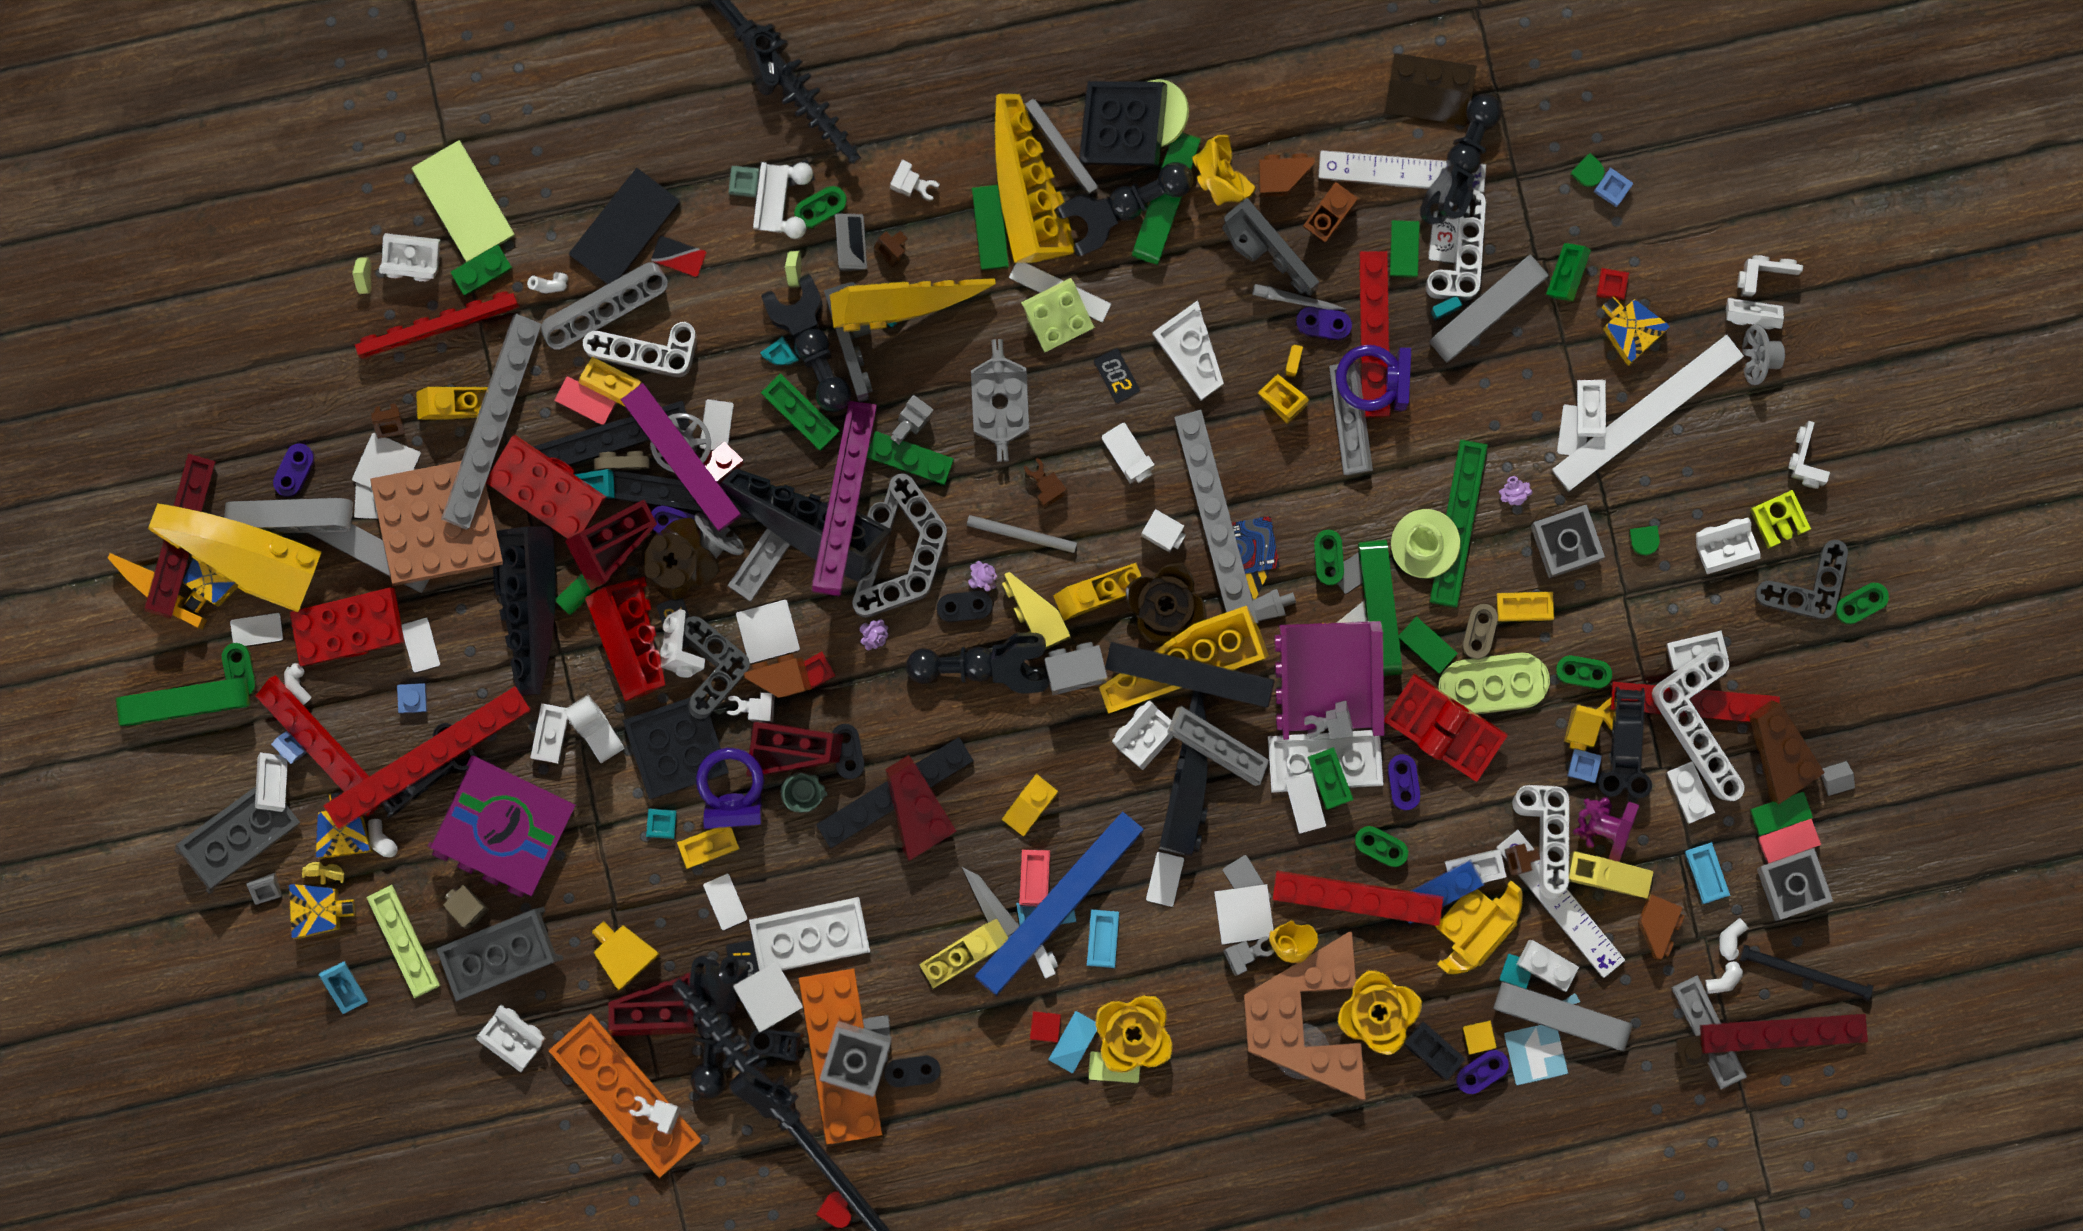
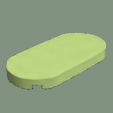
(1496, 682)

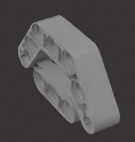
(925, 544)

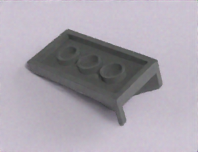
(1249, 224)
(853, 354)
(234, 839)
(497, 954)

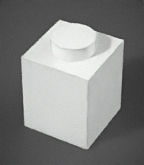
(1163, 531)

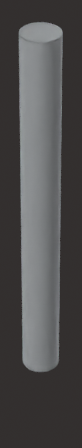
(1021, 534)

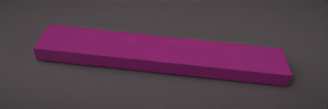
(681, 457)

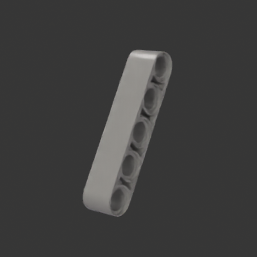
(610, 293)
(1488, 308)
(293, 515)
(364, 548)
(1563, 1016)

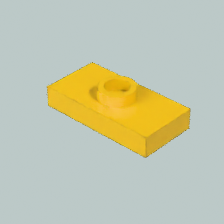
(1525, 606)

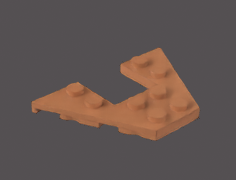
(1276, 1020)

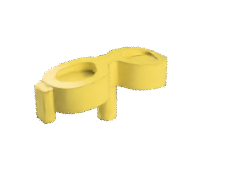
(331, 871)

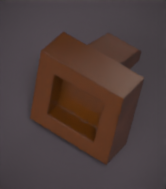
(891, 247)
(387, 422)
(1520, 859)

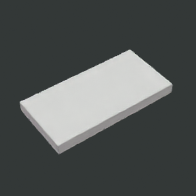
(1357, 755)
(810, 935)

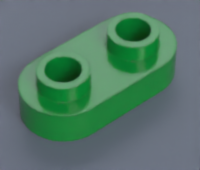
(819, 206)
(1329, 558)
(1861, 604)
(242, 669)
(1583, 672)
(1382, 844)

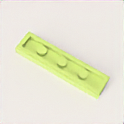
(403, 941)

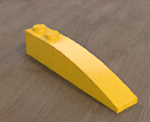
(1027, 188)
(898, 301)
(247, 555)
(1221, 641)

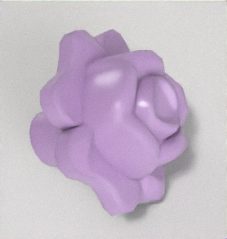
(1515, 491)
(982, 576)
(874, 634)

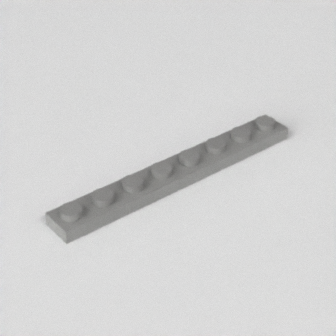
(491, 421)
(1214, 512)

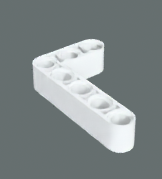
(1695, 724)

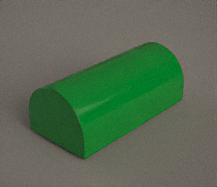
(575, 595)

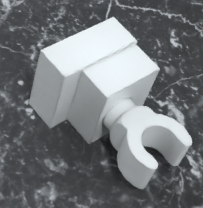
(906, 180)
(759, 709)
(661, 1113)

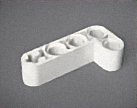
(1463, 245)
(639, 348)
(595, 728)
(1549, 841)

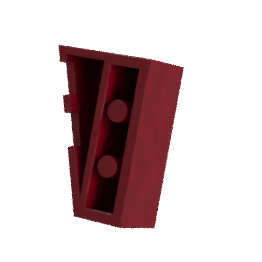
(609, 542)
(792, 748)
(917, 810)
(651, 1012)

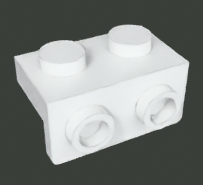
(410, 257)
(1727, 545)
(1143, 735)
(511, 1038)

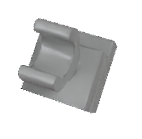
(912, 419)
(1336, 721)
(1241, 954)
(879, 1025)

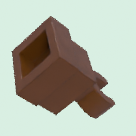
(1049, 486)

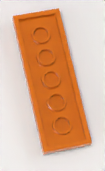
(827, 1000)
(612, 1083)

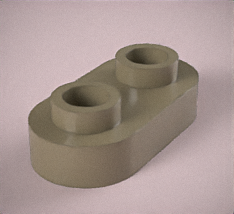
(632, 462)
(1480, 632)

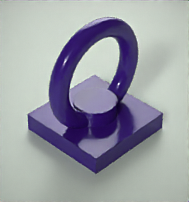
(1396, 379)
(731, 808)

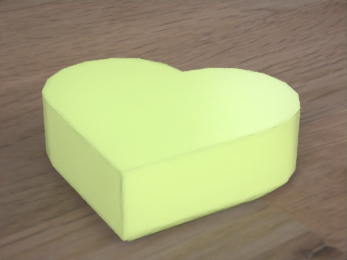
(793, 268)
(362, 275)

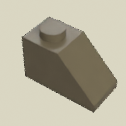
(465, 906)

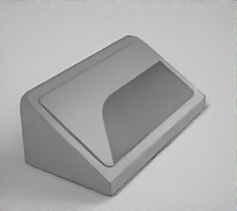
(851, 242)

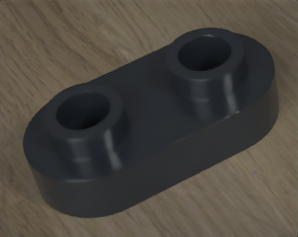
(964, 606)
(850, 752)
(912, 1071)

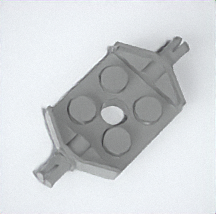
(1004, 378)

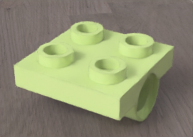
(1057, 315)

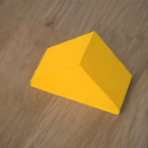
(1283, 398)

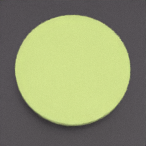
(1175, 113)
(1425, 543)

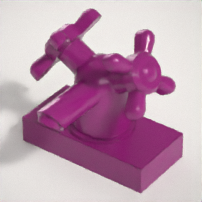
(1606, 825)

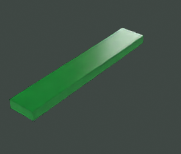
(1461, 511)

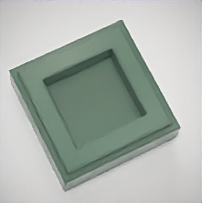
(744, 181)

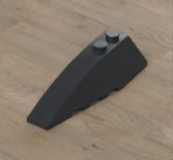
(802, 520)
(528, 601)
(1187, 796)

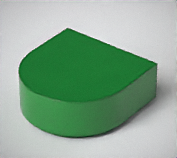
(1589, 171)
(1644, 540)

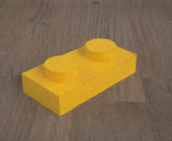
(607, 380)
(708, 846)

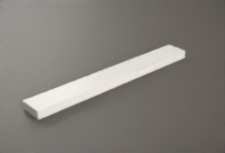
(1648, 413)

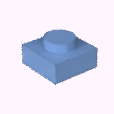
(1613, 187)
(412, 698)
(288, 747)
(1584, 766)

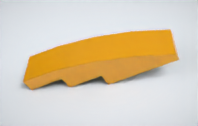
(142, 578)

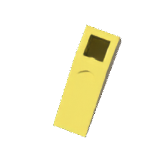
(1036, 612)
(1609, 875)
(964, 953)

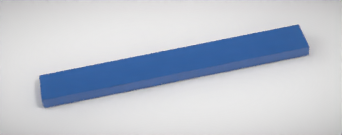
(1059, 903)

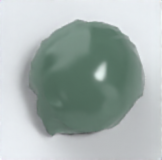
(802, 792)

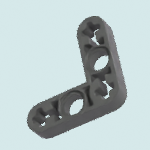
(1809, 597)
(721, 661)

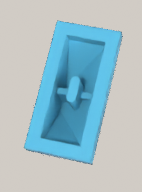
(343, 987)
(1073, 1042)

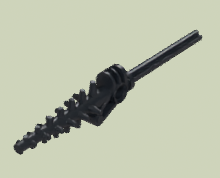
(771, 69)
(771, 1098)

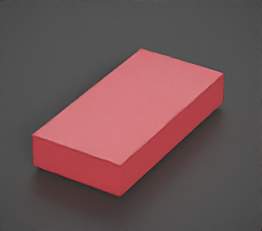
(585, 401)
(1789, 841)
(1034, 877)

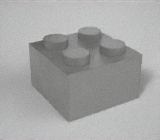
(1567, 541)
(1075, 669)
(1794, 884)
(855, 1058)

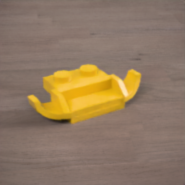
(1478, 927)

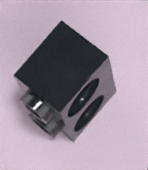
(1433, 1051)

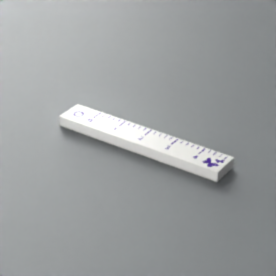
(1386, 170)
(1569, 916)

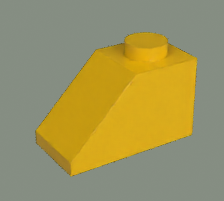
(1583, 727)
(1030, 805)

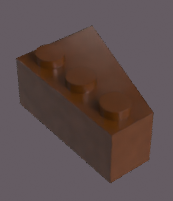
(1783, 752)

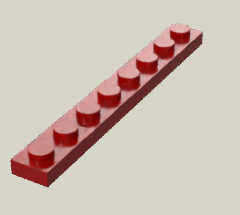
(426, 758)

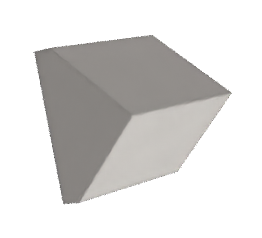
(1838, 778)
(264, 888)

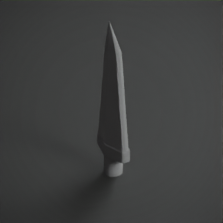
(1276, 294)
(1272, 605)
(990, 904)

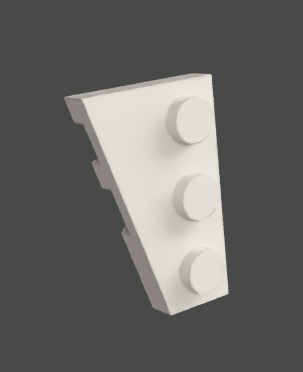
(1190, 350)

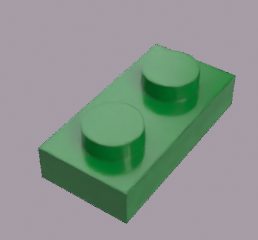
(481, 270)
(1568, 272)
(1330, 778)

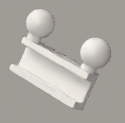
(772, 196)

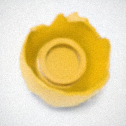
(1293, 942)

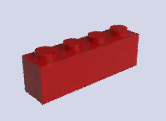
(628, 637)

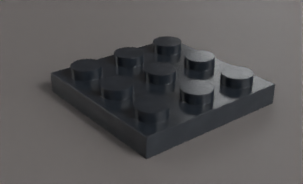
(1123, 123)
(672, 746)

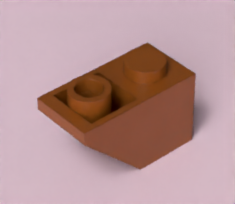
(1281, 176)
(1330, 212)
(782, 678)
(1657, 924)

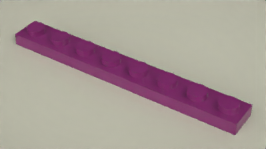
(844, 498)

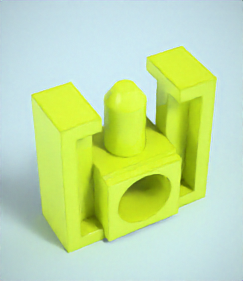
(1765, 520)

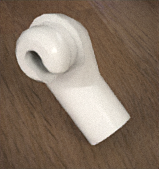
(548, 286)
(292, 682)
(379, 841)
(1728, 939)
(1727, 982)

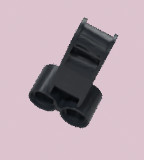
(1626, 744)
(406, 796)

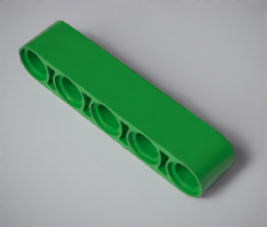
(1163, 209)
(1380, 600)
(182, 702)

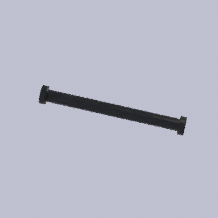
(1805, 972)

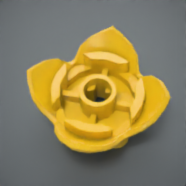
(1218, 173)
(1401, 1008)
(1147, 1015)

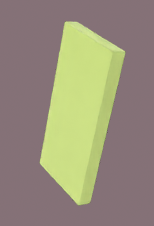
(463, 201)

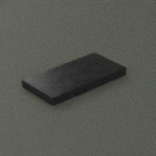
(624, 227)

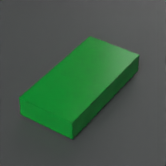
(1404, 248)
(1427, 645)
(1778, 816)

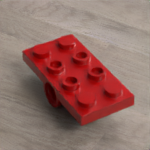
(545, 488)
(347, 627)
(1445, 728)

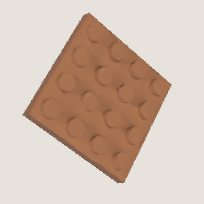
(416, 538)

